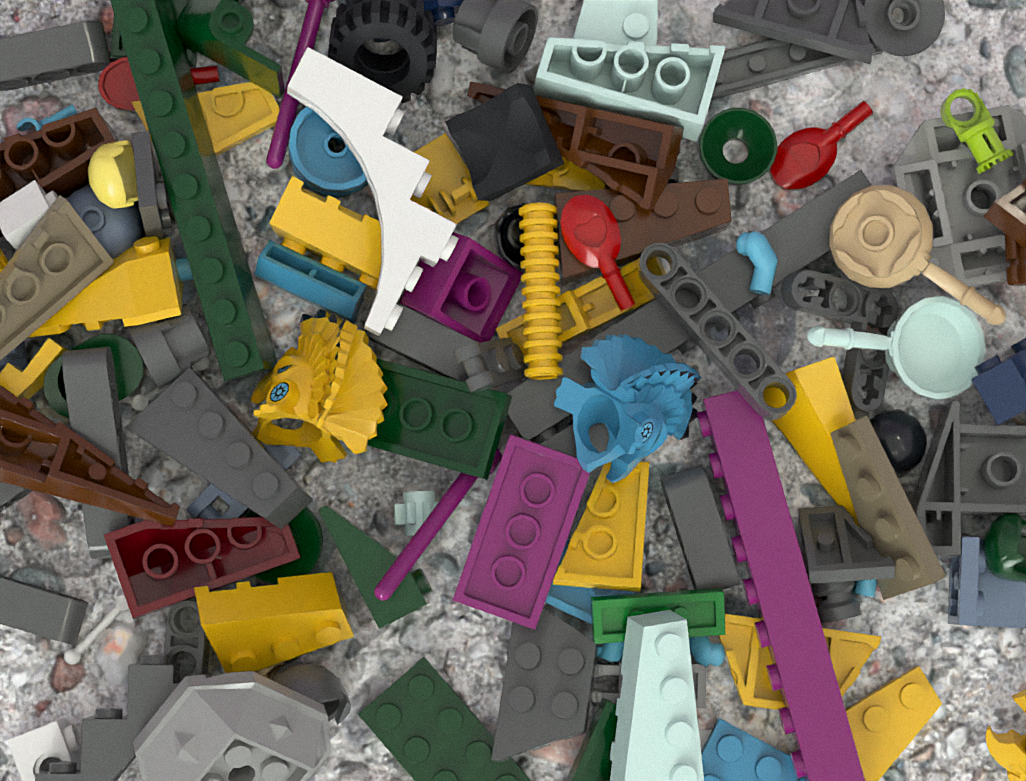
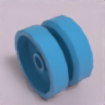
(316, 164)

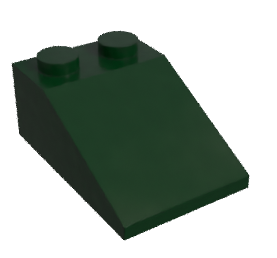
(368, 563)

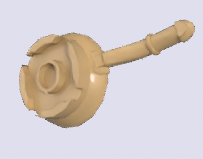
(887, 238)

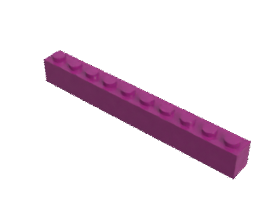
(780, 590)

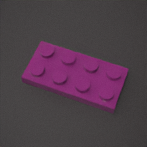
(522, 532)

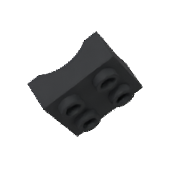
(505, 142)

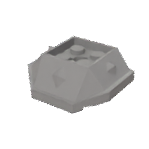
(943, 174)
(233, 731)

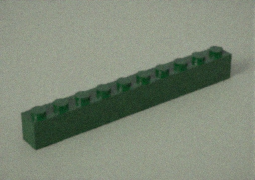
(195, 187)

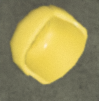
(114, 174)

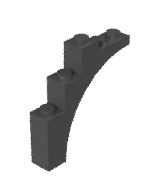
(108, 735)

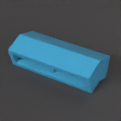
(310, 280)

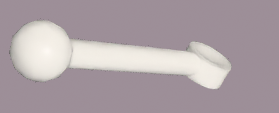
(141, 401)
(73, 655)

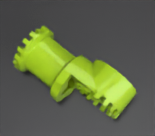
(977, 131)

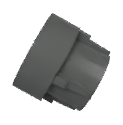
(496, 31)
(170, 346)

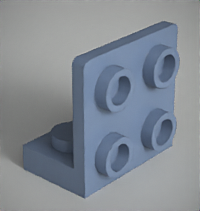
(978, 595)

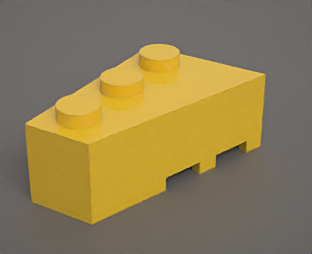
(329, 231)
(273, 622)

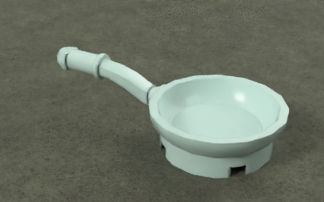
(927, 347)

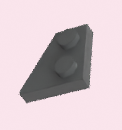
(151, 194)
(839, 548)

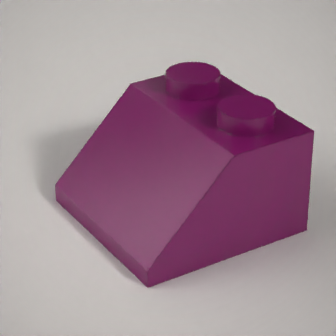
(466, 291)

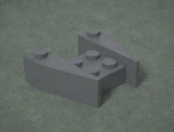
(968, 474)

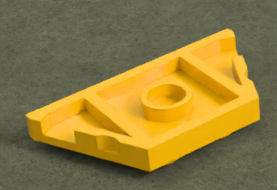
(749, 661)

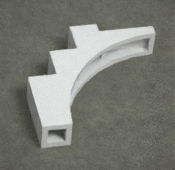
(361, 116)

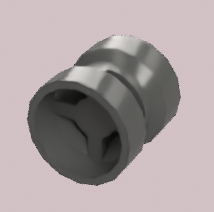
(836, 601)

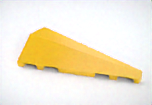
(817, 412)

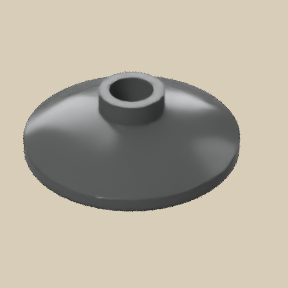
(916, 32)

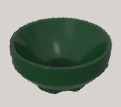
(743, 126)

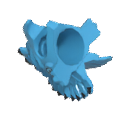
(636, 396)

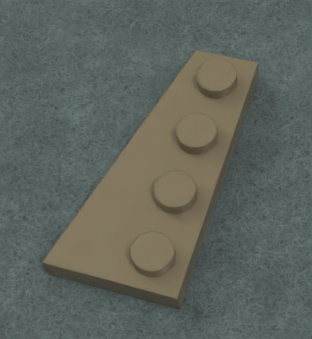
(47, 273)
(885, 509)

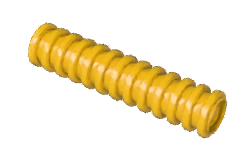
(540, 291)

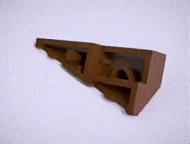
(617, 148)
(65, 465)

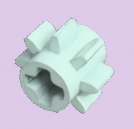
(414, 510)

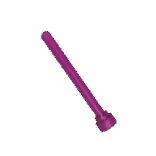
(289, 104)
(427, 532)

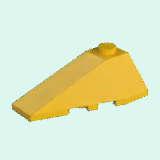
(136, 288)

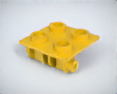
(450, 187)

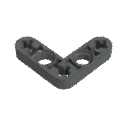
(856, 313)

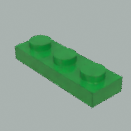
(701, 608)

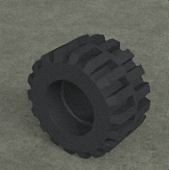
(389, 19)

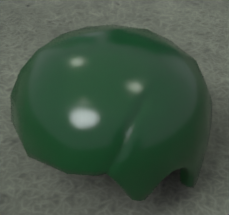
(1006, 548)

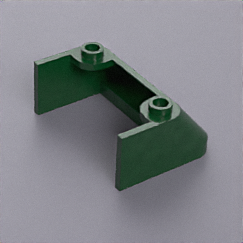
(221, 33)

